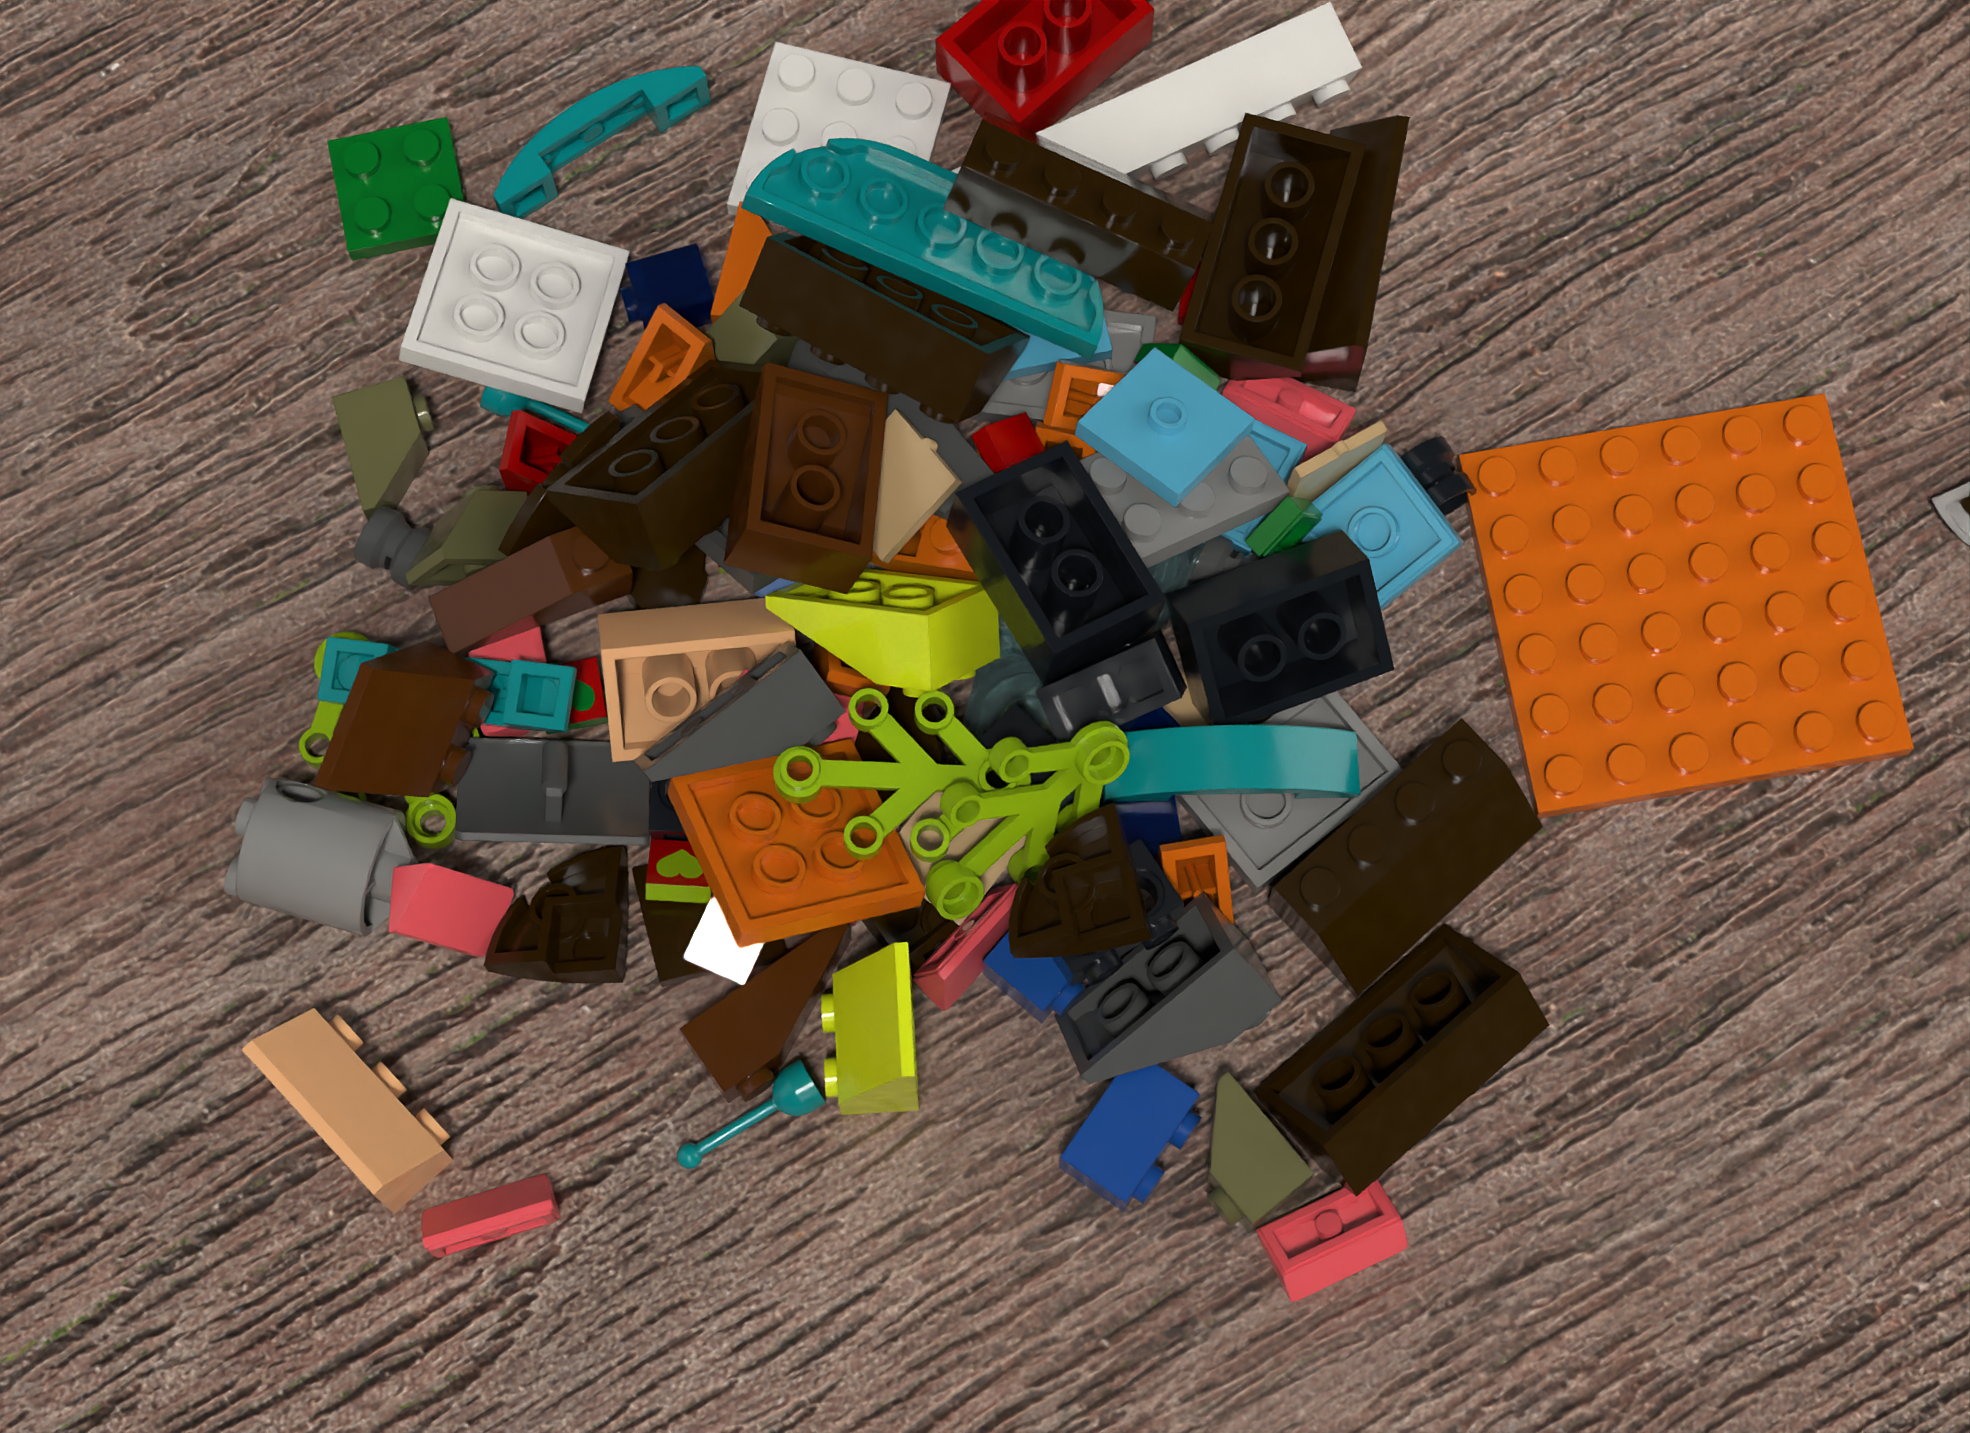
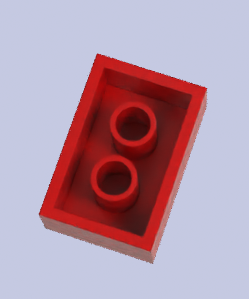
(1039, 55)

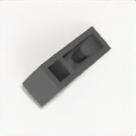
(755, 718)

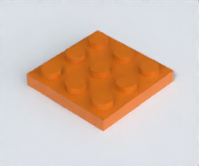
(785, 863)

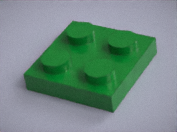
(395, 186)

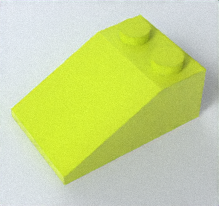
(898, 626)
(873, 1034)

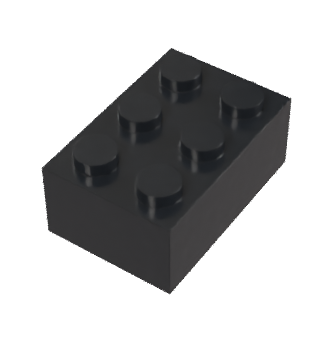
(1055, 562)
(1280, 631)

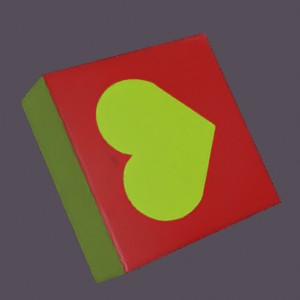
(675, 873)

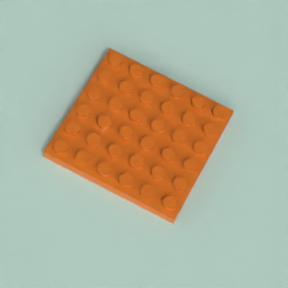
(1682, 606)

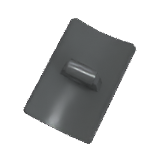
(551, 794)

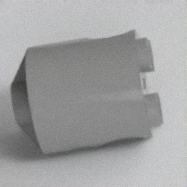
(318, 855)

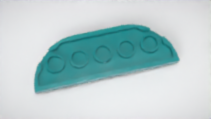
(891, 215)

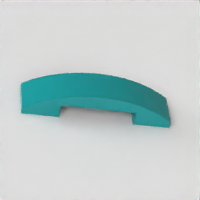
(661, 94)
(524, 692)
(1238, 761)

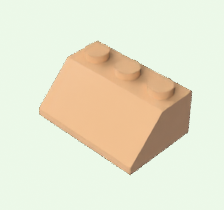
(675, 661)
(352, 1105)

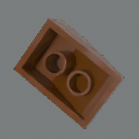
(808, 480)
(407, 723)

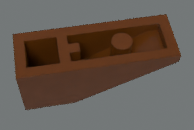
(528, 591)
(759, 1022)

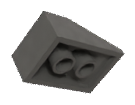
(1170, 999)

